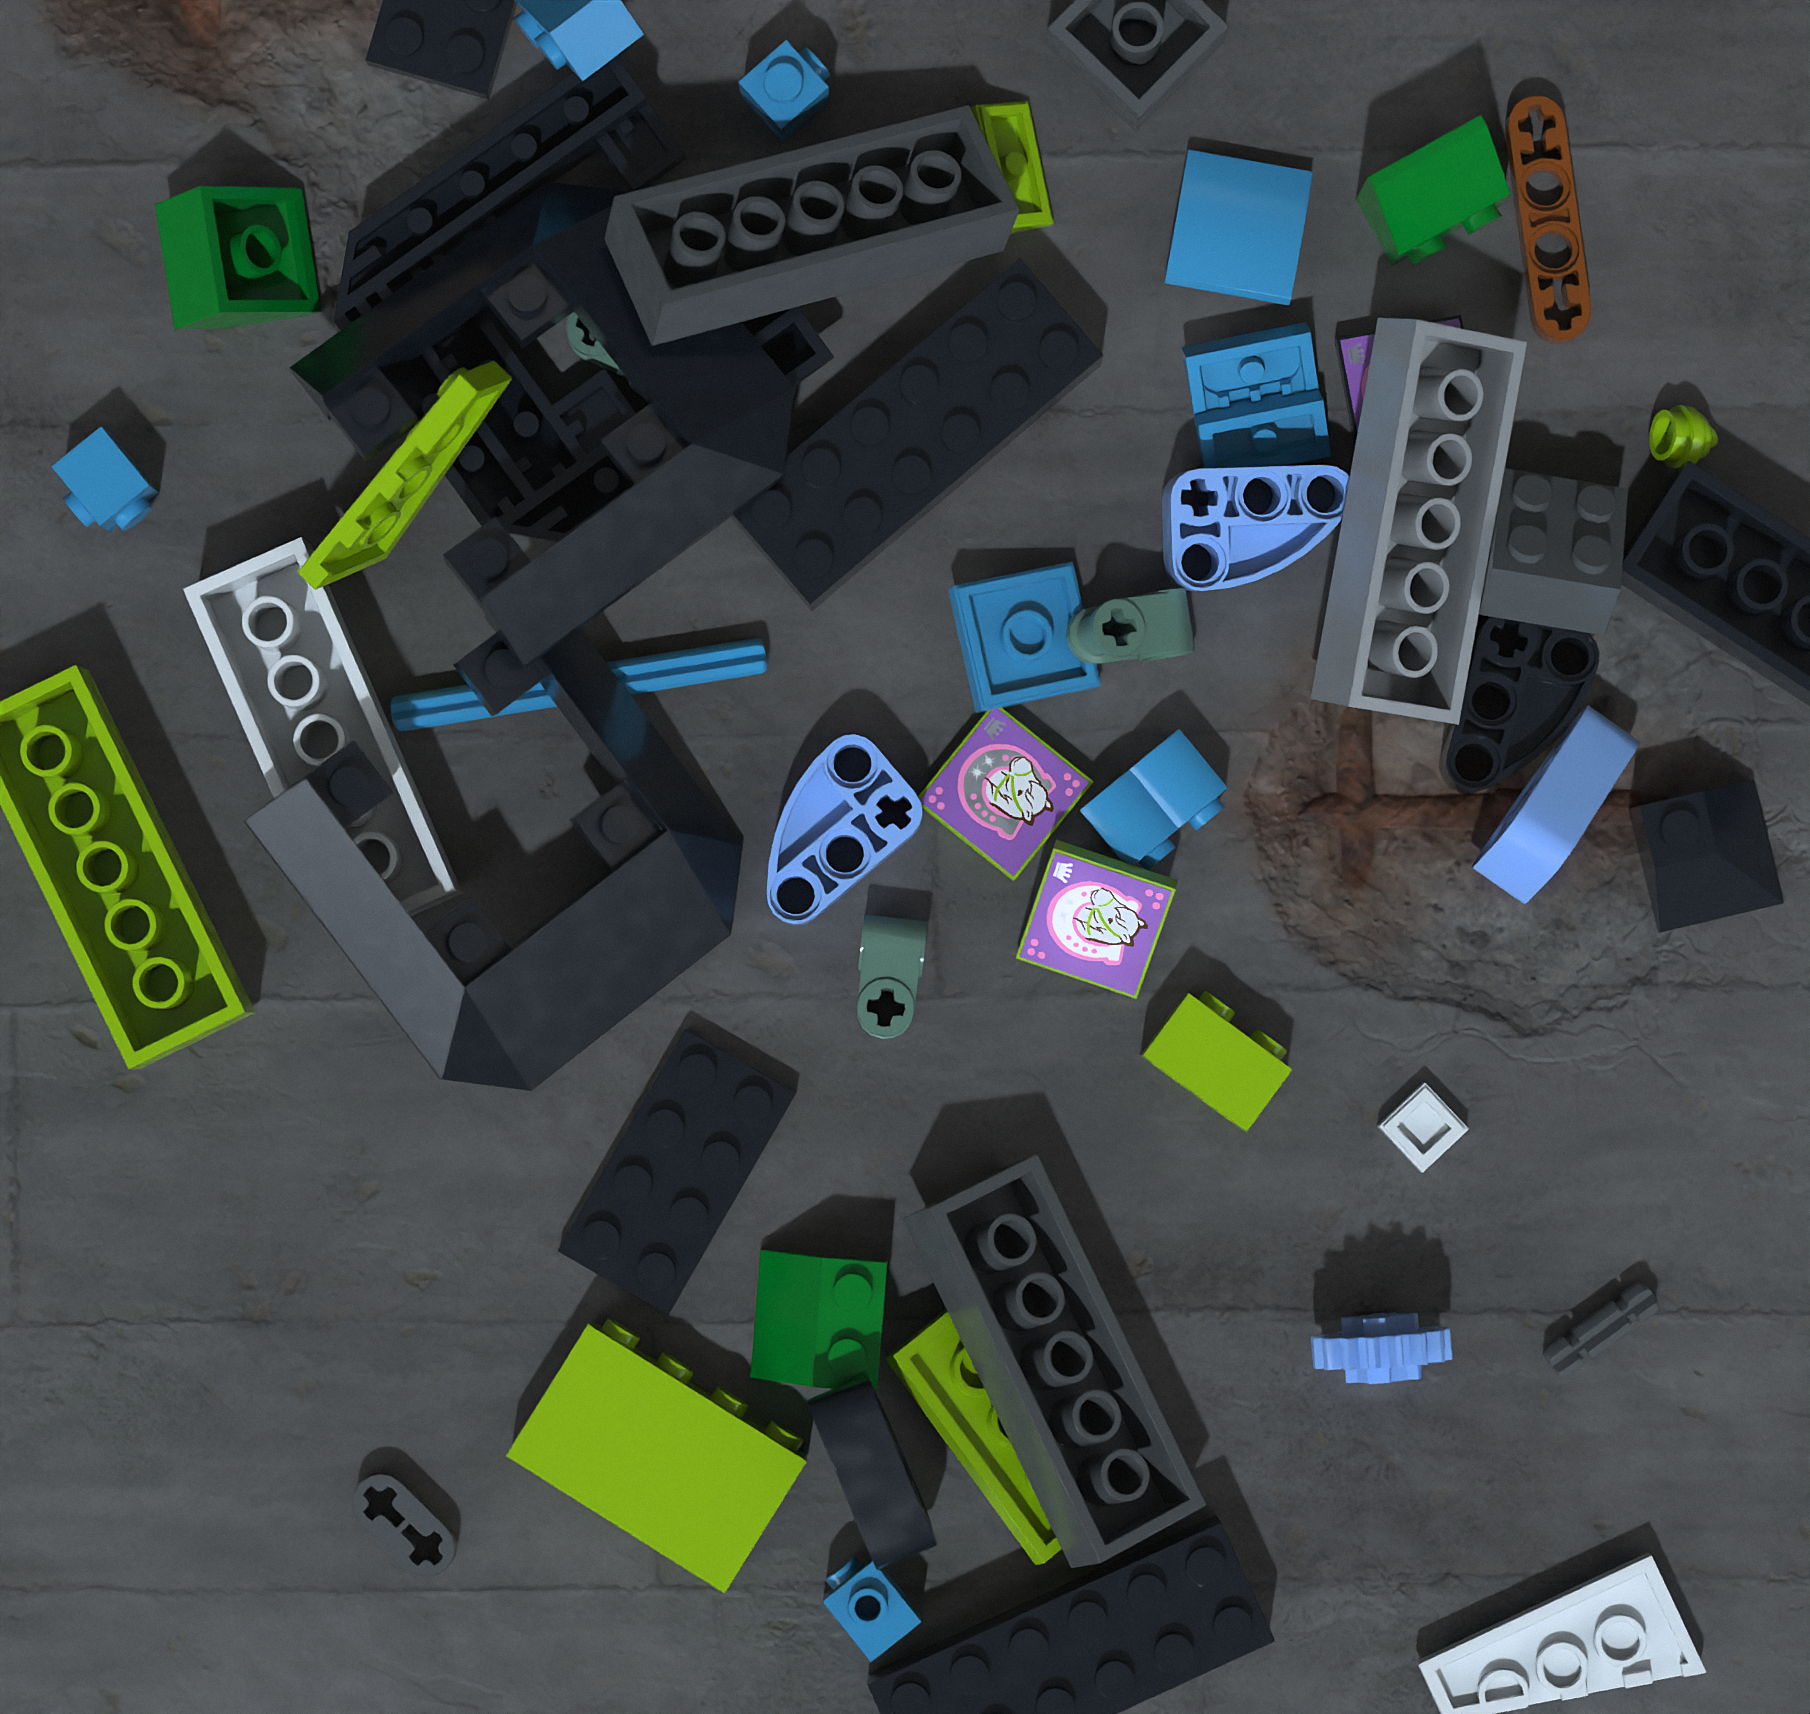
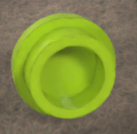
(1681, 436)

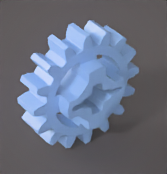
(1381, 1348)

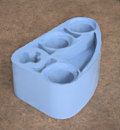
(1239, 541)
(1556, 805)
(831, 808)

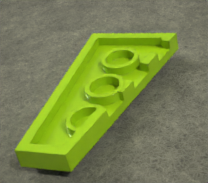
(409, 477)
(953, 1398)

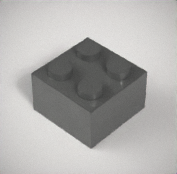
(1135, 49)
(1556, 552)

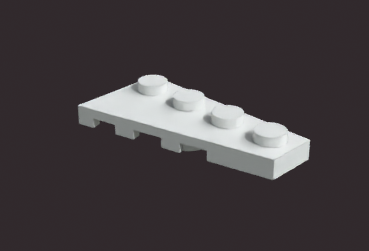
(1580, 1642)

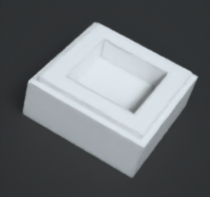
(1422, 1127)

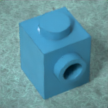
(786, 89)
(105, 483)
(869, 1606)

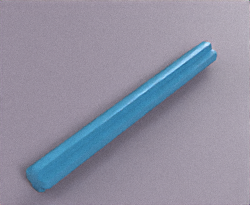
(636, 675)

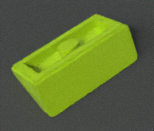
(1014, 146)

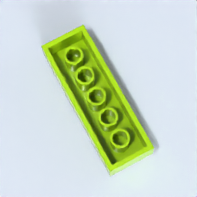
(112, 872)

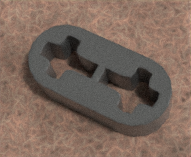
(392, 1535)

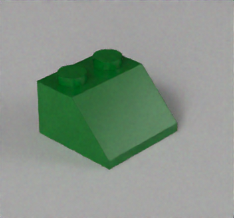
(1435, 193)
(237, 256)
(818, 1318)

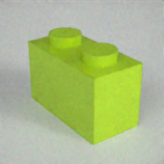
(1217, 1059)

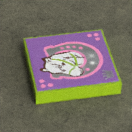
(1004, 792)
(1096, 919)

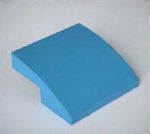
(1238, 227)
(1257, 399)

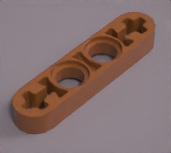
(1555, 219)

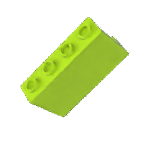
(659, 1453)

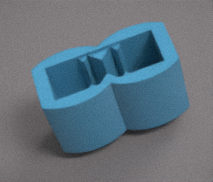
(1156, 800)

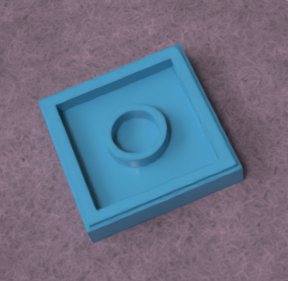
(1016, 637)

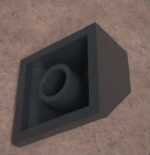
(1706, 856)

